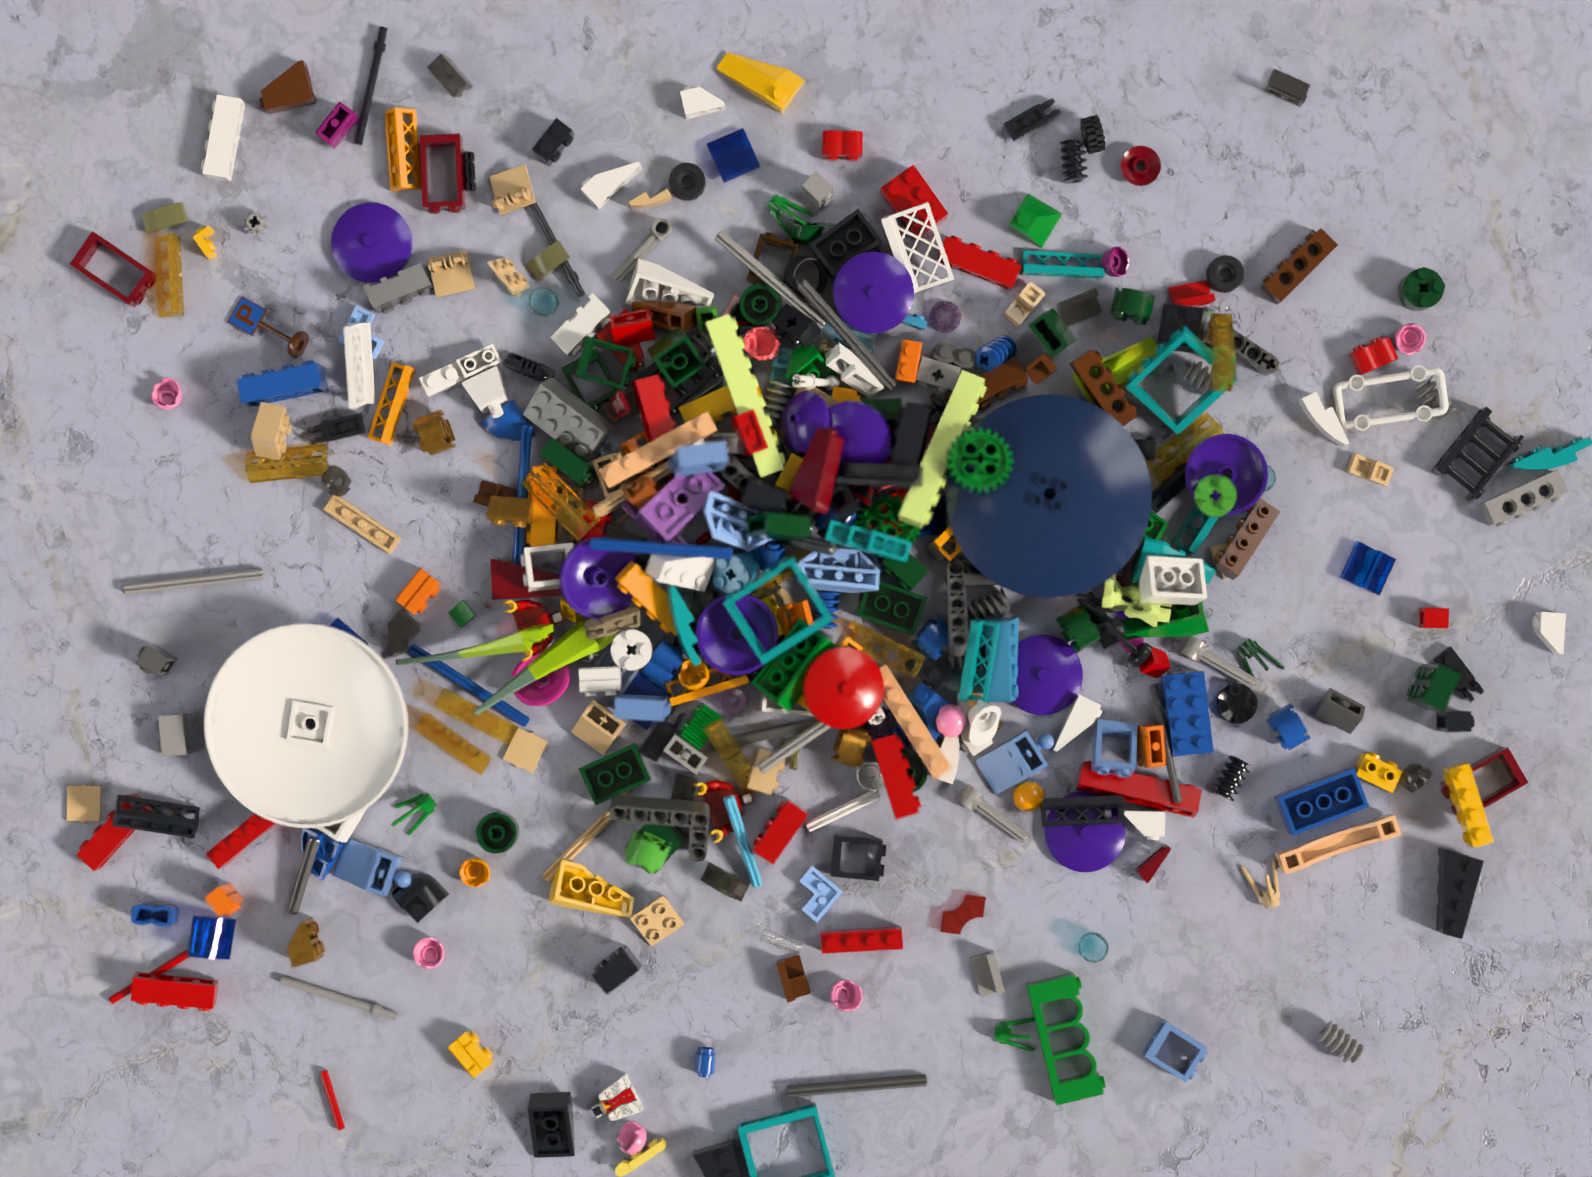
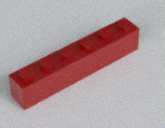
(1140, 790)

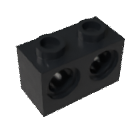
(1454, 721)

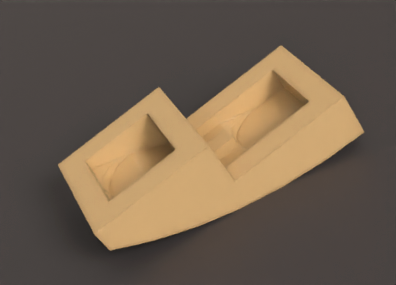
(644, 202)
(1024, 304)
(1369, 469)

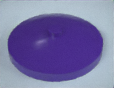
(371, 242)
(873, 292)
(864, 433)
(1233, 459)
(589, 580)
(724, 643)
(1047, 675)
(1085, 846)

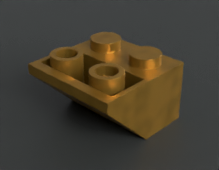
(510, 509)
(305, 944)

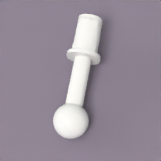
(810, 381)

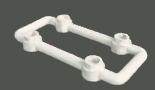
(1423, 413)

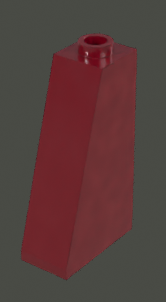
(818, 470)
(508, 581)

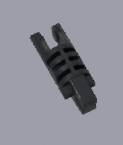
(528, 367)

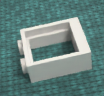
(526, 561)

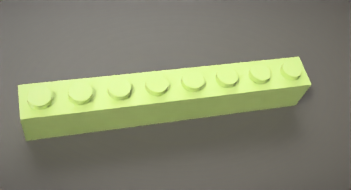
(743, 388)
(952, 423)

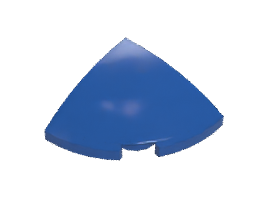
(508, 424)
(326, 854)

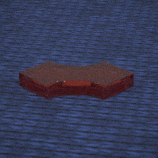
(970, 908)

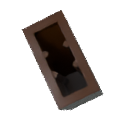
(289, 90)

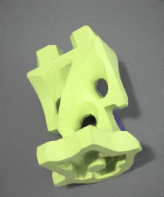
(1148, 612)

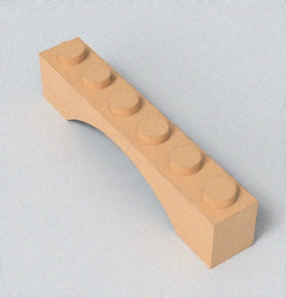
(657, 450)
(913, 725)
(1337, 842)

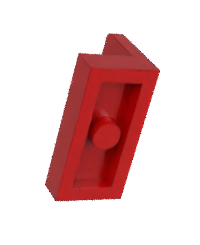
(1191, 294)
(632, 327)
(749, 432)

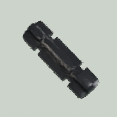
(469, 171)

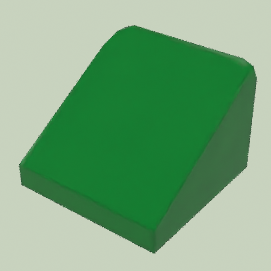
(462, 613)

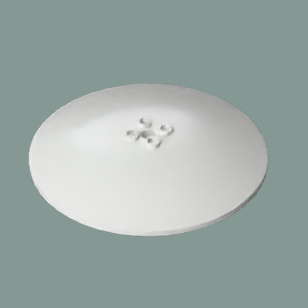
(261, 732)

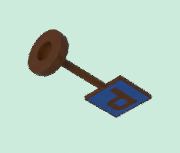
(249, 316)

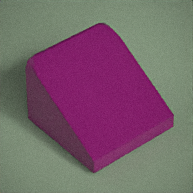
(1135, 642)

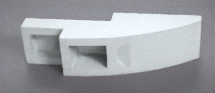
(460, 371)

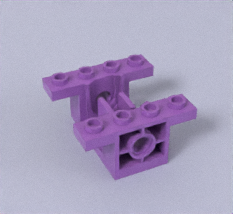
(664, 516)

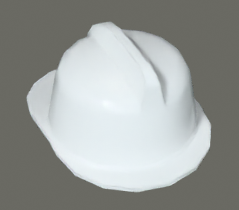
(983, 722)

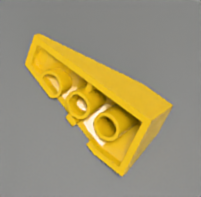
(766, 81)
(582, 890)

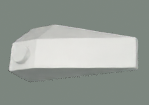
(659, 284)

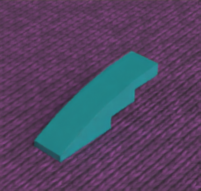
(868, 541)
(681, 618)

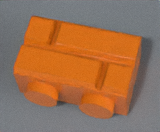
(908, 362)
(418, 592)
(1151, 745)
(224, 900)

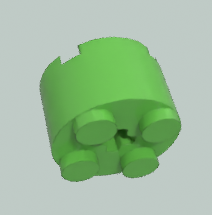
(1205, 489)
(647, 851)

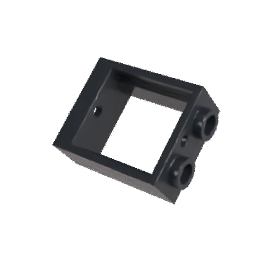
(836, 856)

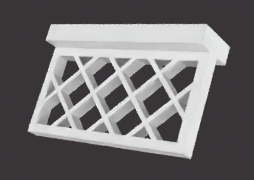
(899, 248)
(359, 364)

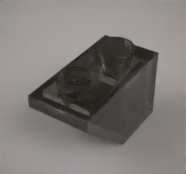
(401, 629)
(725, 882)

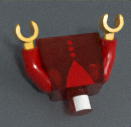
(532, 613)
(714, 795)

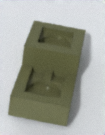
(164, 217)
(548, 260)

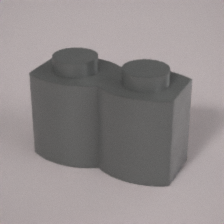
(949, 354)

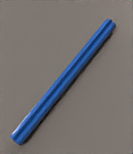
(522, 492)
(661, 548)
(470, 686)

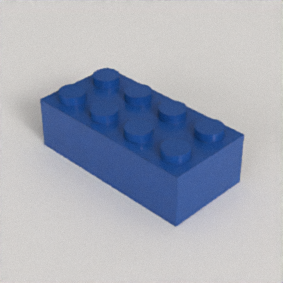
(282, 384)
(1187, 713)
(1321, 801)

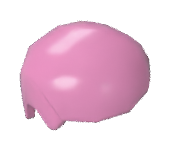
(1410, 338)
(167, 394)
(951, 720)
(428, 953)
(846, 995)
(632, 1137)

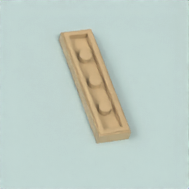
(362, 524)

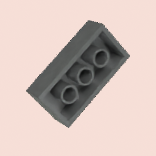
(568, 420)

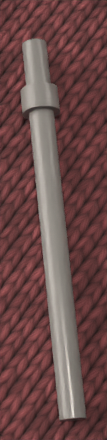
(376, 1010)

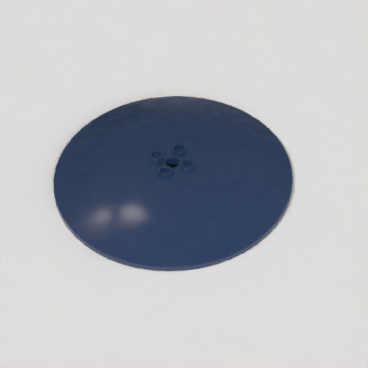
(1084, 531)

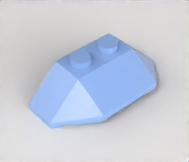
(729, 522)
(843, 572)

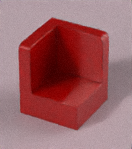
(1434, 618)
(1155, 664)

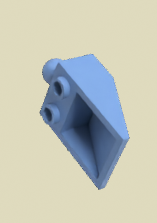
(1011, 762)
(368, 865)

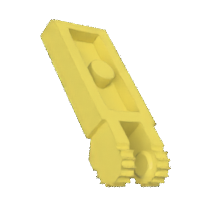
(654, 1147)

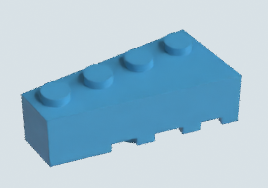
(1005, 668)

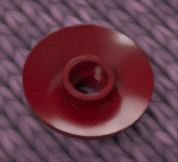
(1147, 158)

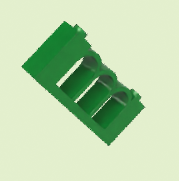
(1076, 1087)

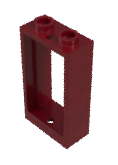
(442, 140)
(88, 250)
(1512, 768)

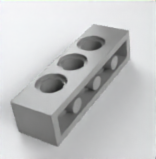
(1550, 481)

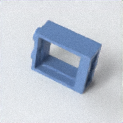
(699, 459)
(641, 707)
(1117, 730)
(1157, 1040)

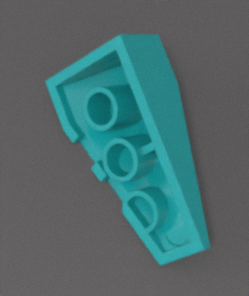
(1159, 548)

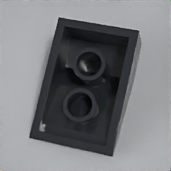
(551, 1124)

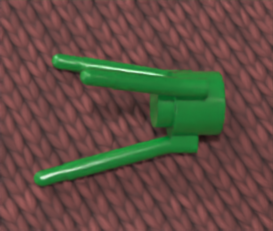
(779, 205)
(424, 804)
(1004, 1035)

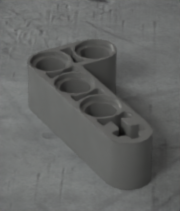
(1241, 354)

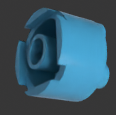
(734, 572)

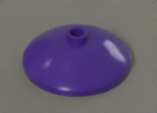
(802, 418)

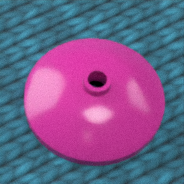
(535, 693)

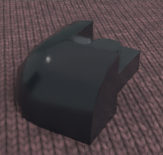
(420, 896)

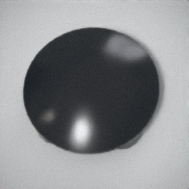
(1236, 703)

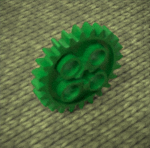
(979, 442)
(867, 518)

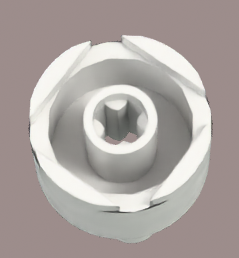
(620, 648)

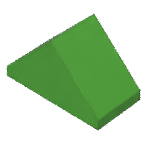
(704, 315)

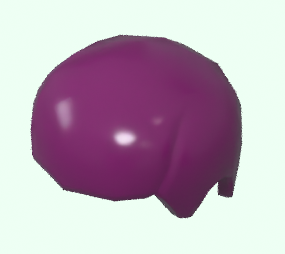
(1115, 261)

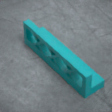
(1062, 271)
(1201, 534)
(971, 660)

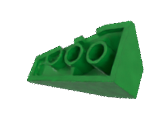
(1183, 622)

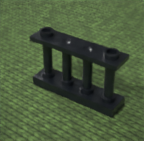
(716, 372)
(1470, 435)

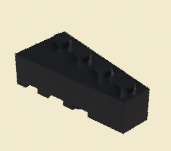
(1455, 891)
(718, 1160)

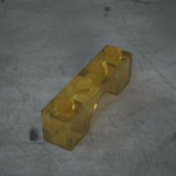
(1223, 352)

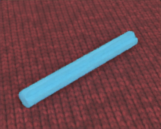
(742, 841)

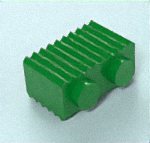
(694, 731)

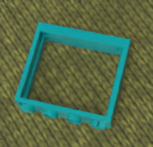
(1152, 362)
(792, 640)
(782, 1118)

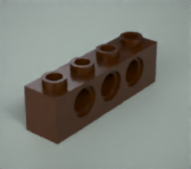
(1323, 245)
(1081, 367)

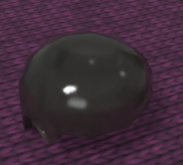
(336, 481)
(1415, 776)

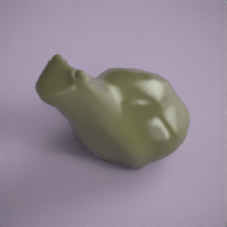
(793, 758)

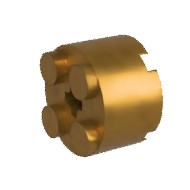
(434, 432)
(850, 746)

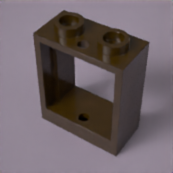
(771, 239)

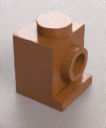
(641, 491)

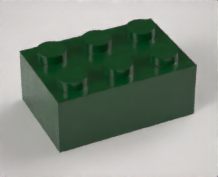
(892, 608)
(1433, 687)
(615, 774)

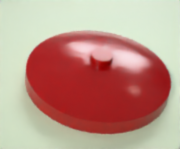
(843, 687)

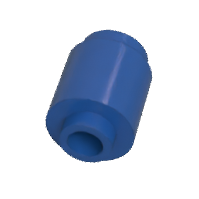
(705, 1062)

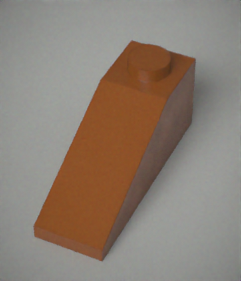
(669, 314)

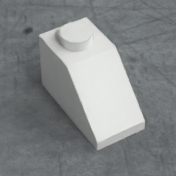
(700, 102)
(1550, 629)
(1147, 822)

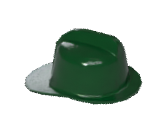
(807, 233)

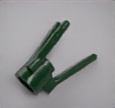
(1250, 649)

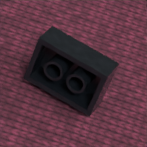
(844, 241)

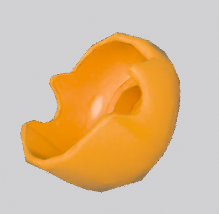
(692, 676)
(1028, 796)
(474, 872)

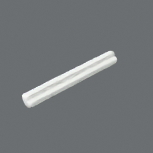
(842, 810)

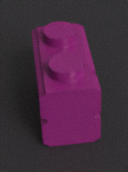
(336, 125)

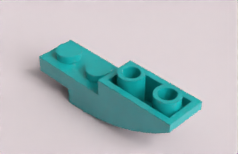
(1544, 459)

